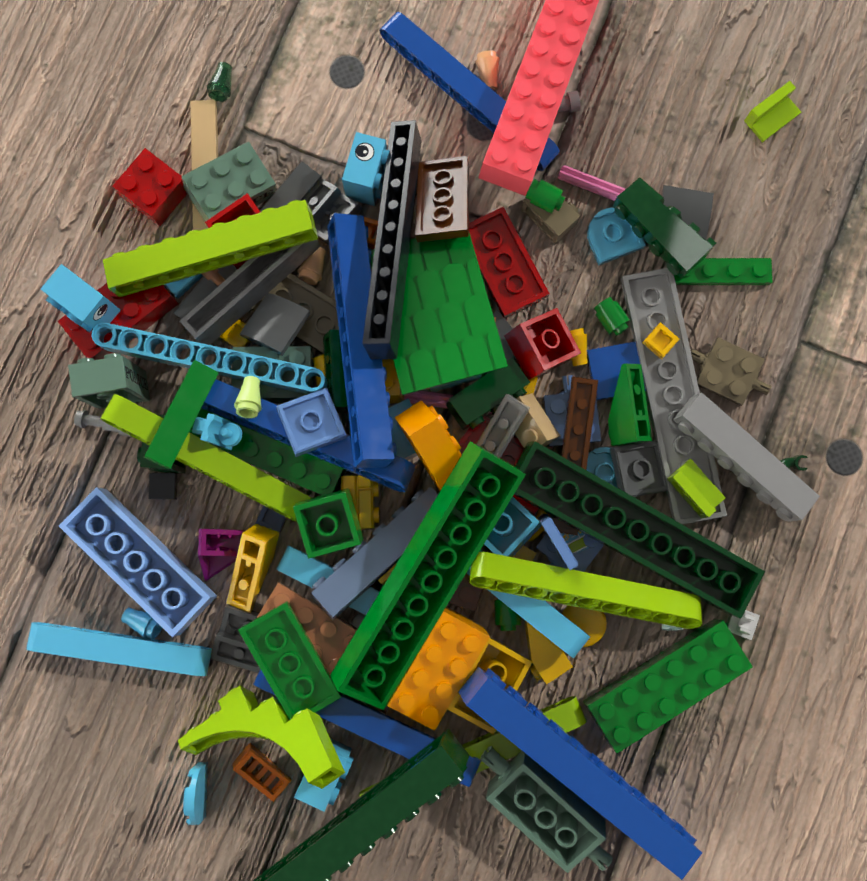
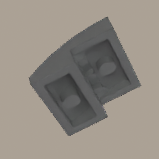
(325, 201)
(693, 205)
(275, 323)
(229, 644)

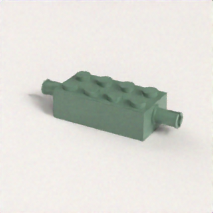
(546, 810)

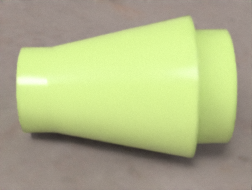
(249, 400)

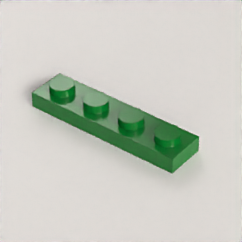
(729, 272)

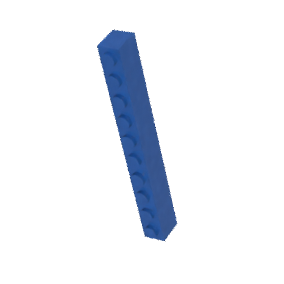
(363, 377)

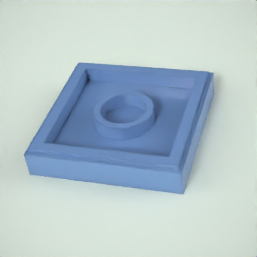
(311, 422)
(558, 541)

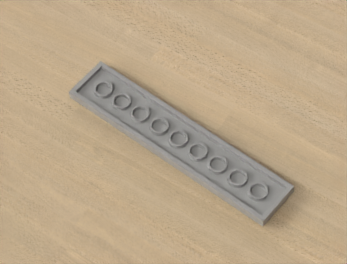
(668, 381)

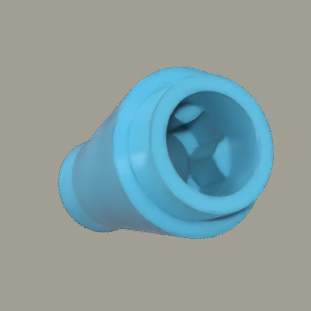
(141, 623)

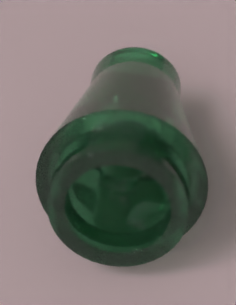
(220, 83)

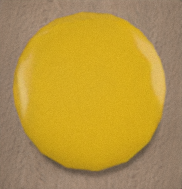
(589, 621)

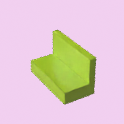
(773, 113)
(696, 489)

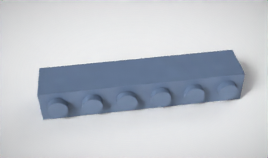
(373, 558)

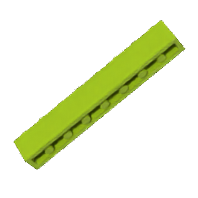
(210, 248)

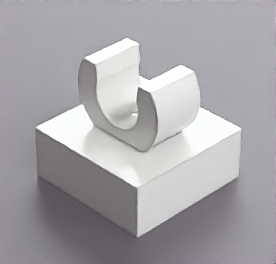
(745, 626)

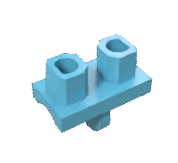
(217, 431)

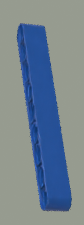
(451, 76)
(221, 402)
(377, 728)

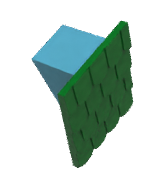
(446, 319)

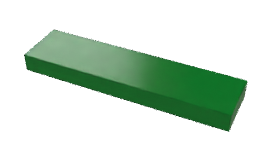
(181, 415)

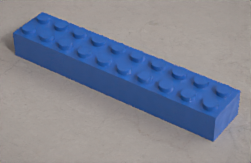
(580, 771)

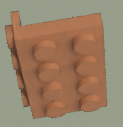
(327, 635)

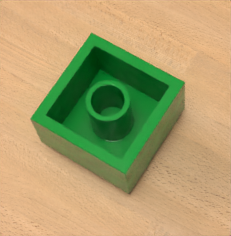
(328, 523)

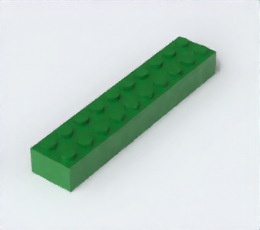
(426, 576)

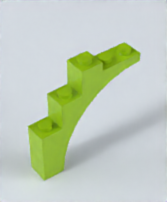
(243, 717)

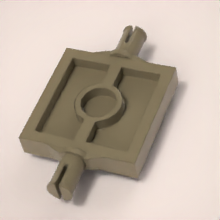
(729, 371)

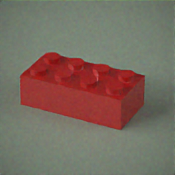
(136, 312)

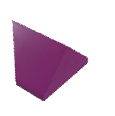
(217, 550)

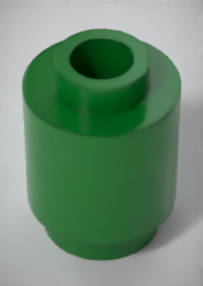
(545, 196)
(612, 316)
(505, 616)

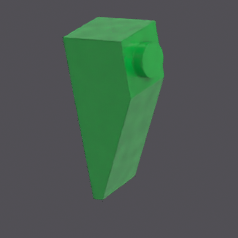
(629, 411)

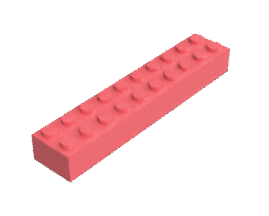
(537, 94)

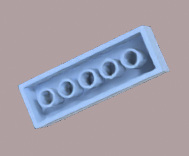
(138, 561)

